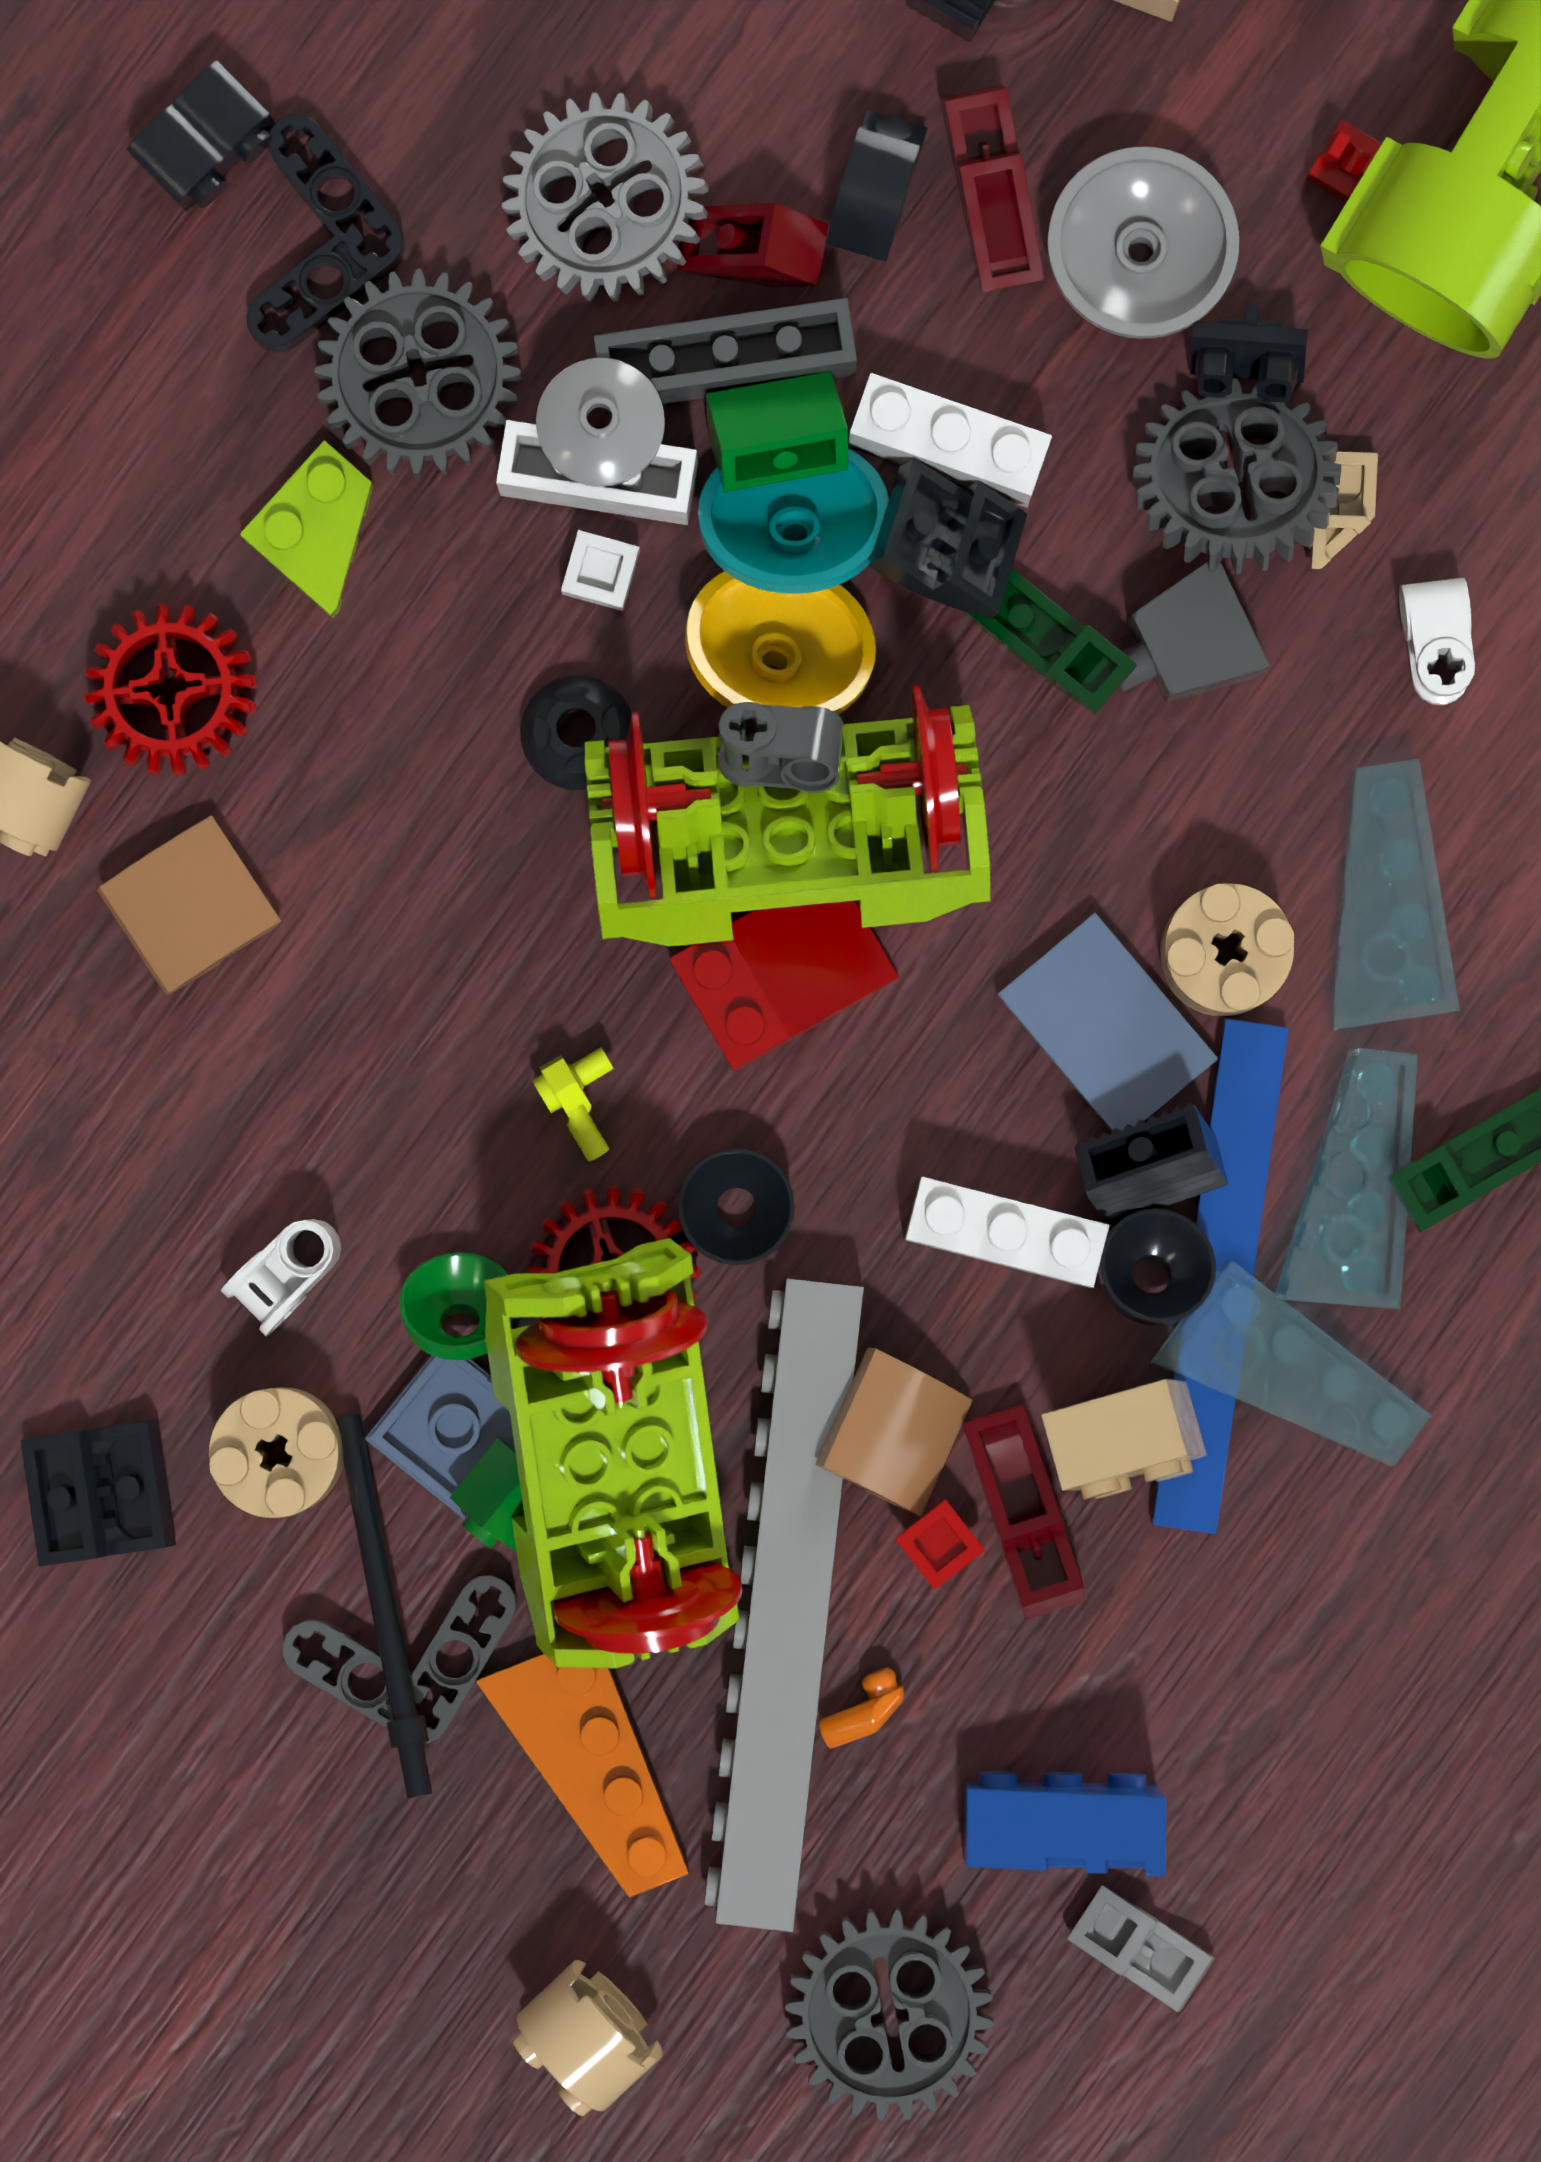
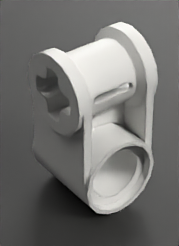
(1438, 627)
(282, 1275)

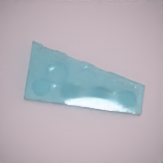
(1392, 917)
(1351, 1218)
(1289, 1368)

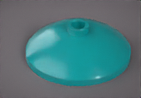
(829, 515)

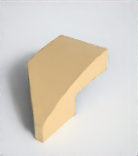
(1354, 506)

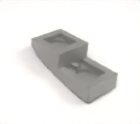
(1141, 1948)

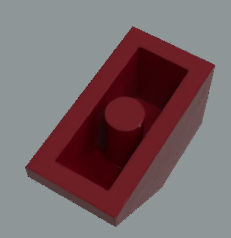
(757, 245)

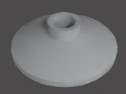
(605, 454)

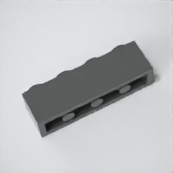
(738, 349)

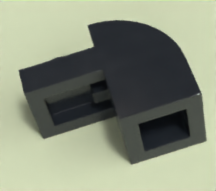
(876, 185)

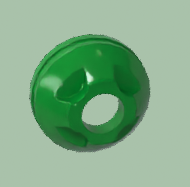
(445, 1288)

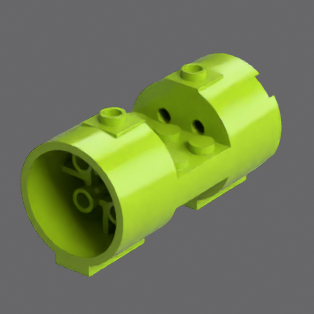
(1458, 233)

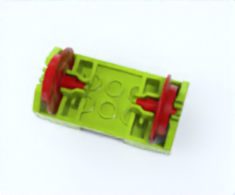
(783, 846)
(612, 1458)

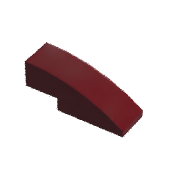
(992, 187)
(1024, 1512)

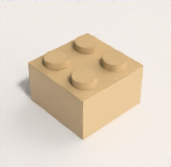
(1124, 1436)

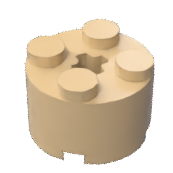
(36, 798)
(1263, 942)
(241, 1464)
(585, 2039)

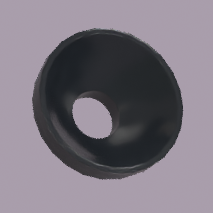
(542, 747)
(727, 1171)
(1176, 1245)

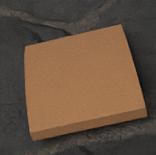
(188, 905)
(894, 1431)

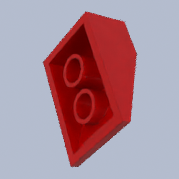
(781, 976)

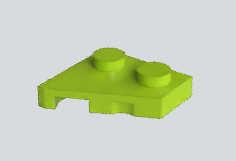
(314, 526)

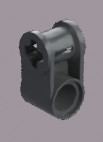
(786, 746)

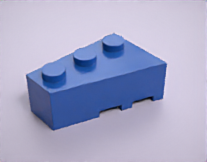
(1065, 1823)

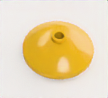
(812, 637)

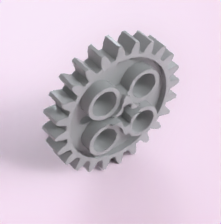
(573, 152)

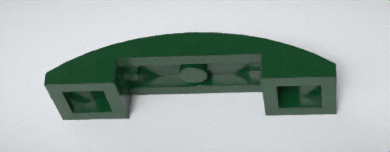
(1056, 645)
(1471, 1163)

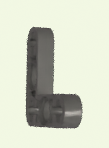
(379, 1708)

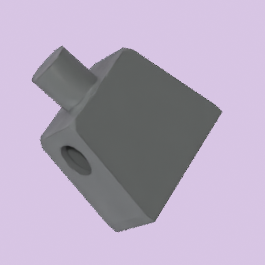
(1194, 638)

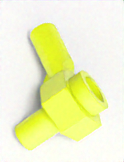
(563, 1087)

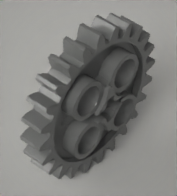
(405, 317)
(1180, 488)
(945, 2003)

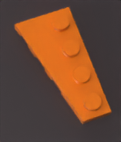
(592, 1760)

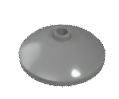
(1153, 201)

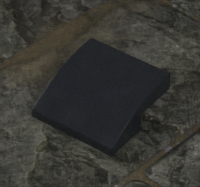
(948, 540)
(98, 1492)

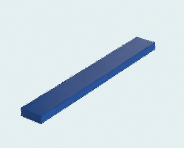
(1231, 1218)

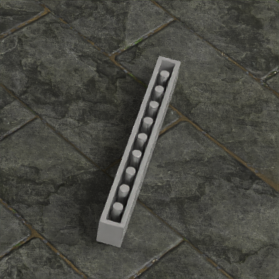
(787, 1609)

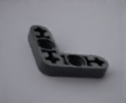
(339, 252)

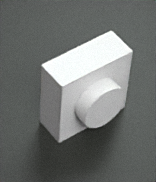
(600, 570)

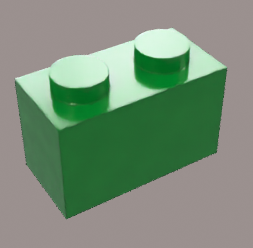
(777, 431)

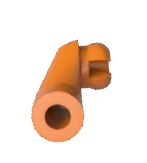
(868, 1716)

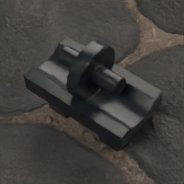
(1248, 351)

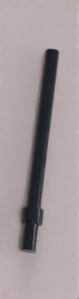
(407, 1729)

